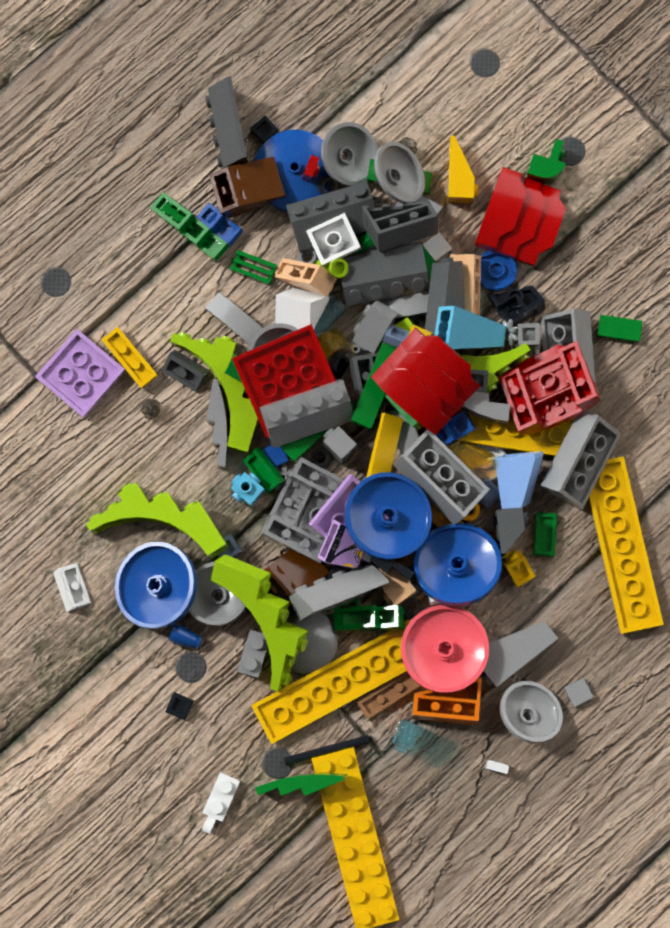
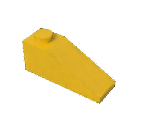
(460, 177)

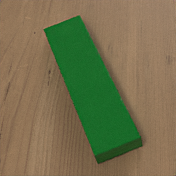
(372, 394)

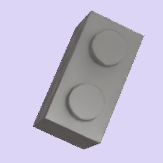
(374, 326)
(339, 444)
(253, 654)

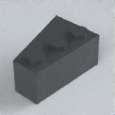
(399, 225)
(359, 370)

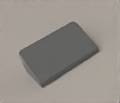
(185, 370)

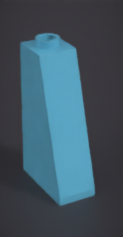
(468, 330)

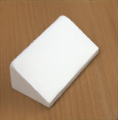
(71, 587)

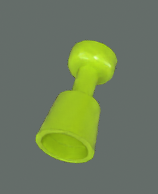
(337, 267)

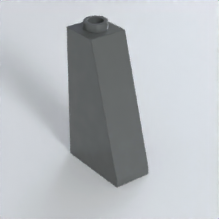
(445, 289)

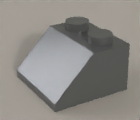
(508, 527)

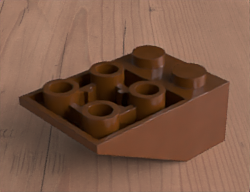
(246, 186)
(291, 572)

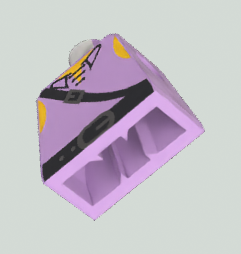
(340, 549)

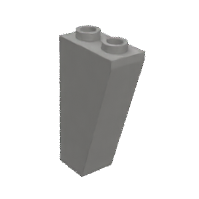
(515, 651)

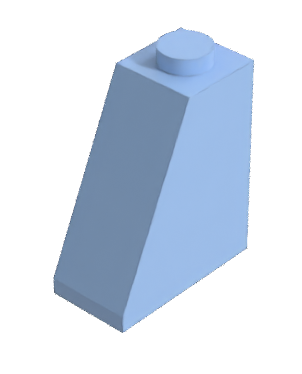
(517, 477)

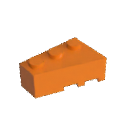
(455, 707)

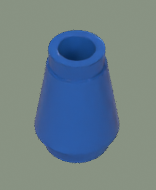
(184, 637)

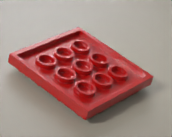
(283, 369)

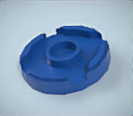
(497, 271)

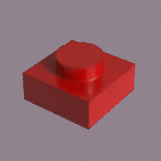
(311, 169)

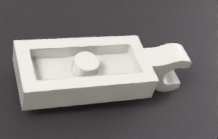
(219, 800)

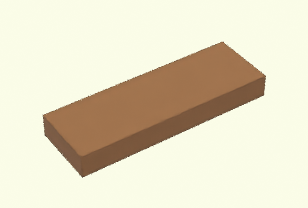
(387, 695)

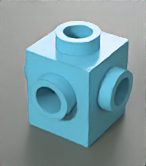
(251, 495)

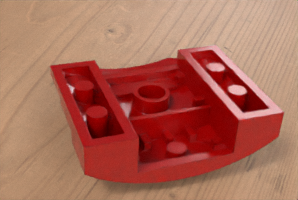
(521, 218)
(426, 379)
(549, 389)

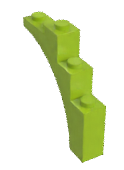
(217, 357)
(494, 364)
(163, 509)
(271, 613)

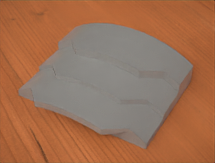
(297, 504)

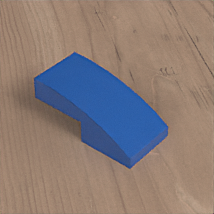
(219, 224)
(456, 428)

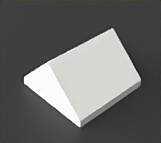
(333, 239)
(299, 307)

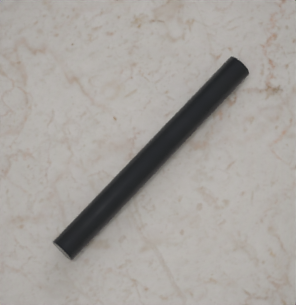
(359, 741)

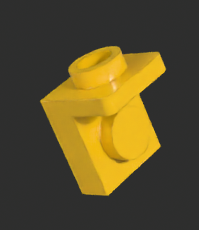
(518, 567)

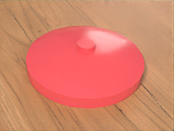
(445, 649)

